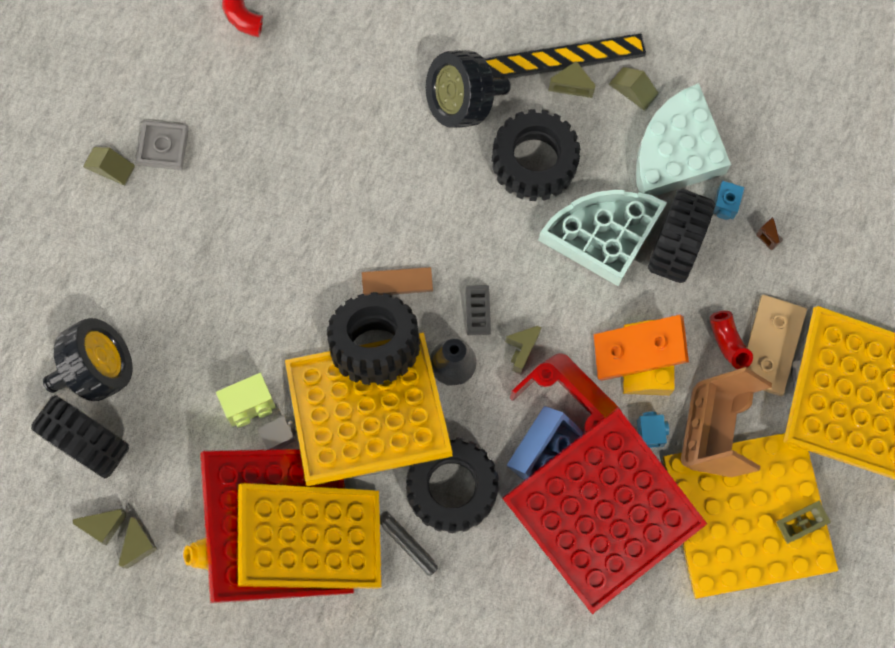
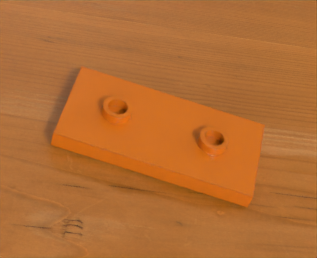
(641, 348)

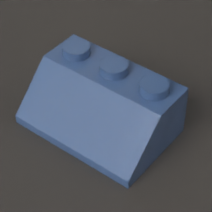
(544, 440)

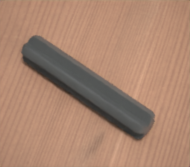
(409, 546)

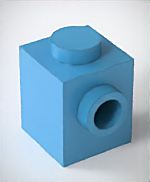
(728, 200)
(653, 429)

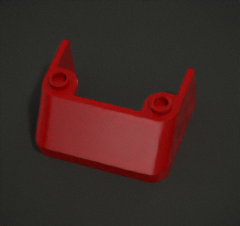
(575, 381)

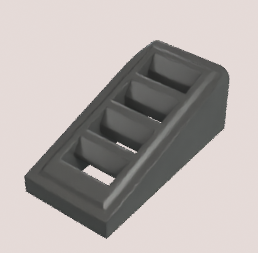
(478, 290)

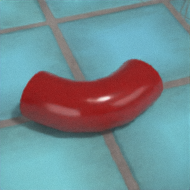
(242, 18)
(729, 340)

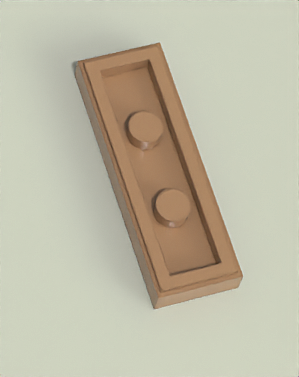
(398, 281)

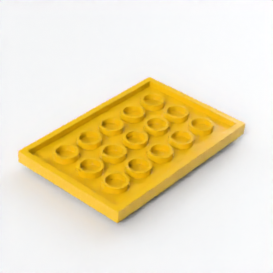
(308, 537)

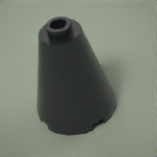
(453, 362)

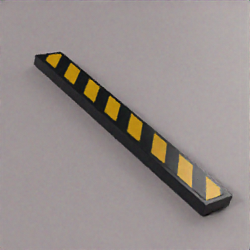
(563, 56)

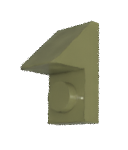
(525, 341)

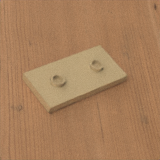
(775, 340)

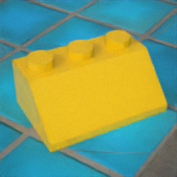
(650, 382)

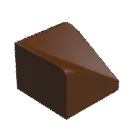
(769, 235)

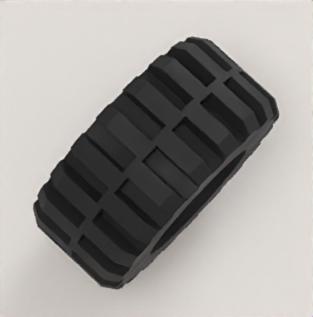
(542, 128)
(681, 236)
(368, 314)
(80, 437)
(474, 510)

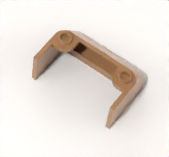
(713, 422)

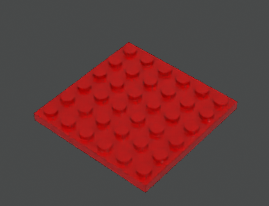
(220, 480)
(604, 510)

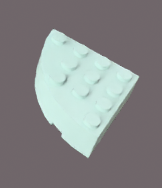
(680, 146)
(604, 230)

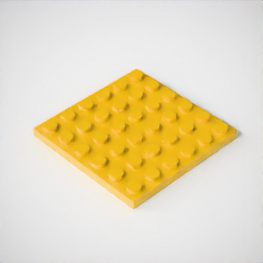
(846, 393)
(365, 428)
(741, 538)

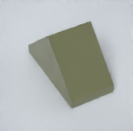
(572, 81)
(635, 86)
(109, 164)
(819, 515)
(101, 525)
(136, 545)

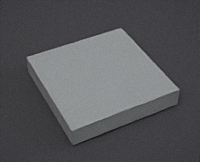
(162, 145)

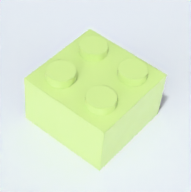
(246, 400)

